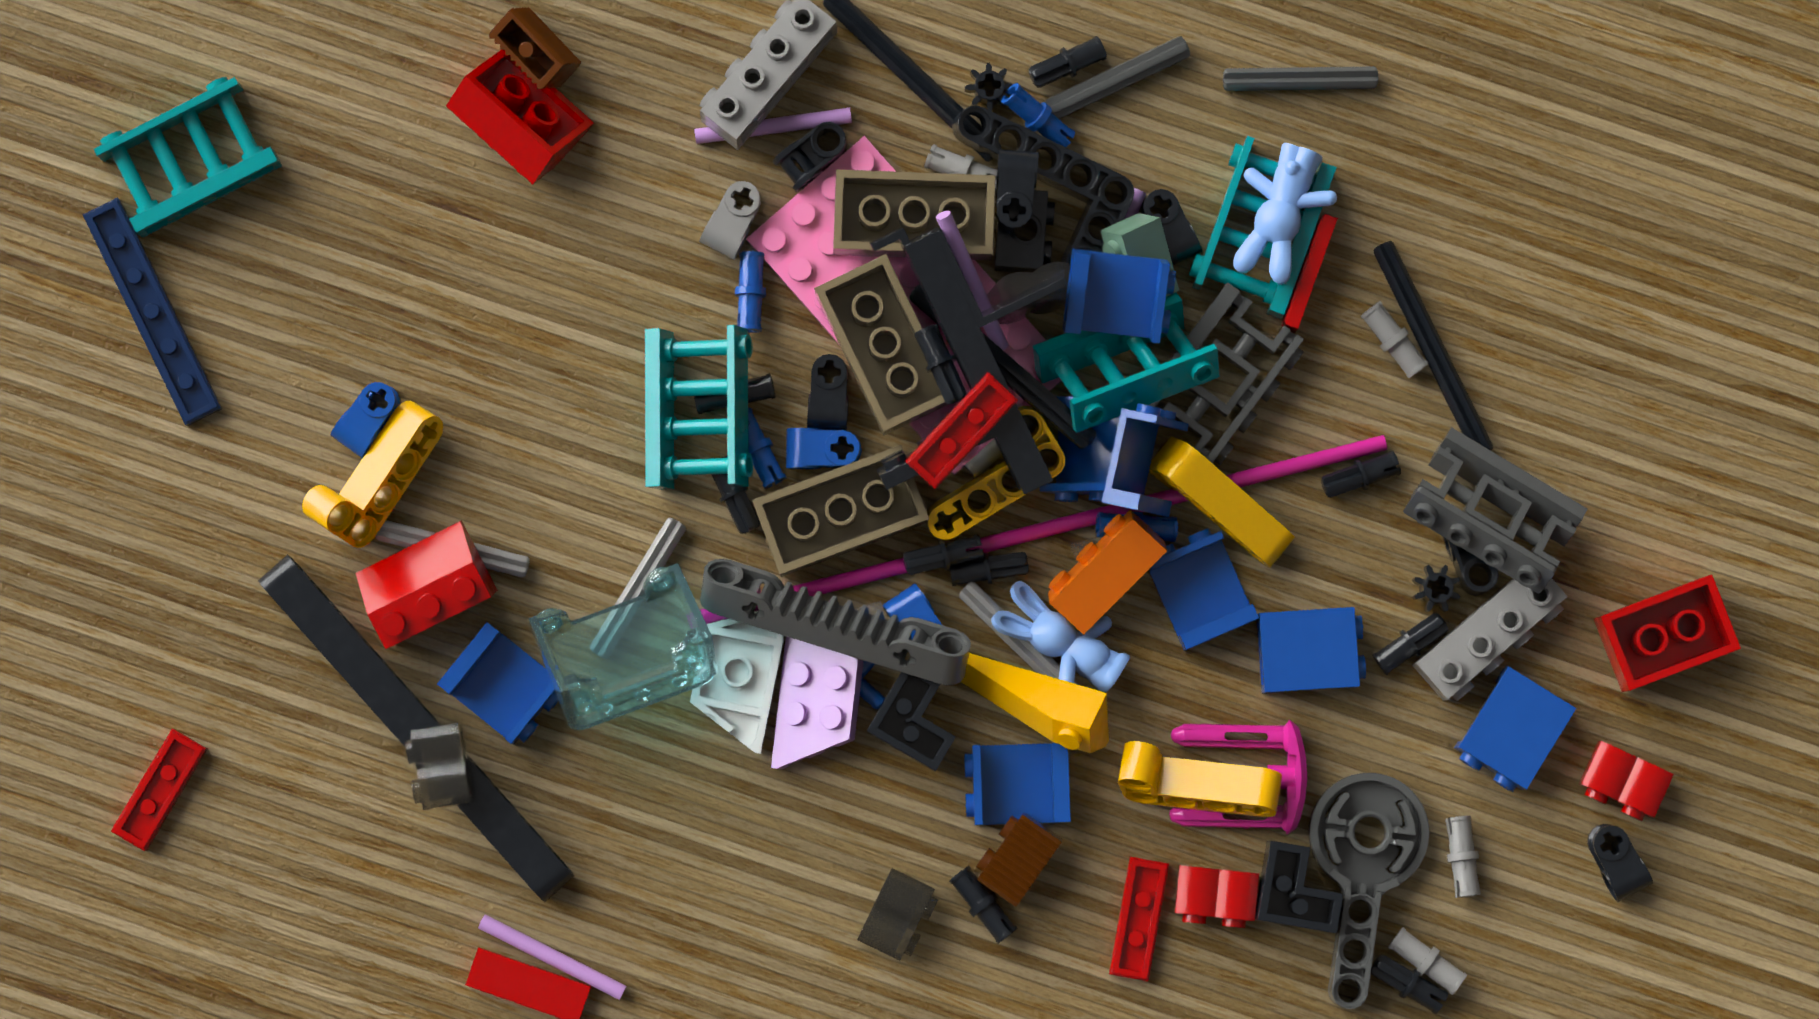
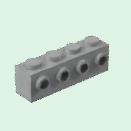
(767, 71)
(1485, 635)

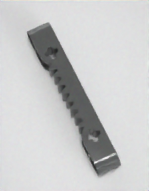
(935, 651)

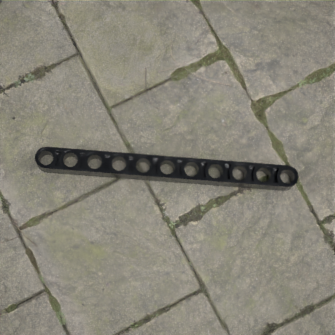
(404, 712)

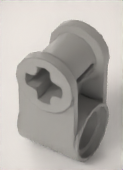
(729, 226)

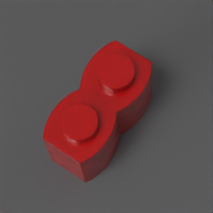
(1626, 780)
(1216, 894)

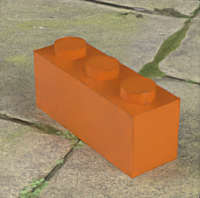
(1106, 570)

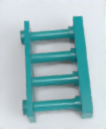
(186, 196)
(1274, 294)
(1072, 352)
(664, 389)

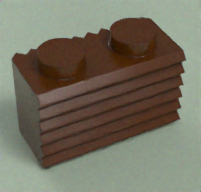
(534, 48)
(1019, 858)

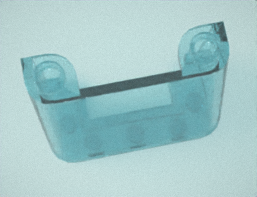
(627, 651)

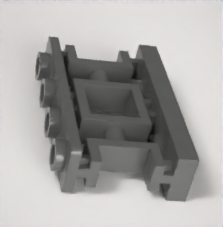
(1246, 395)
(1509, 490)

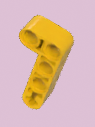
(379, 478)
(991, 483)
(1221, 500)
(1197, 784)

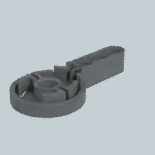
(1363, 870)

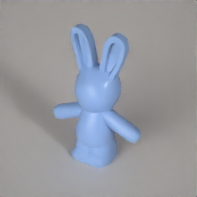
(1280, 216)
(1057, 637)

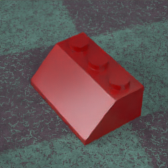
(516, 119)
(424, 584)

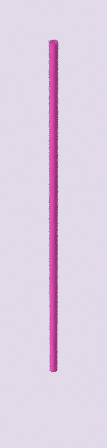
(1088, 517)

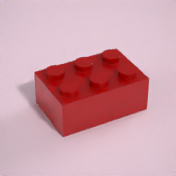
(1667, 633)

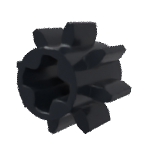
(980, 94)
(1446, 584)

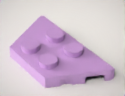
(815, 702)

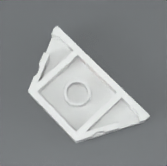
(744, 681)

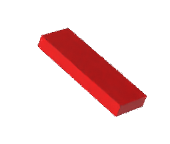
(1309, 272)
(961, 430)
(159, 790)
(1139, 918)
(527, 985)

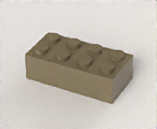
(883, 201)
(878, 340)
(837, 513)

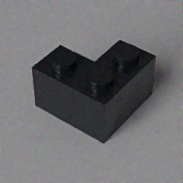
(902, 724)
(1283, 893)

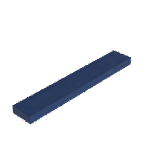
(152, 311)

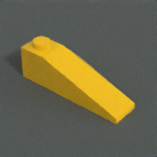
(1051, 706)

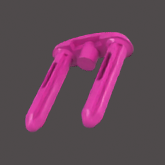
(1293, 774)

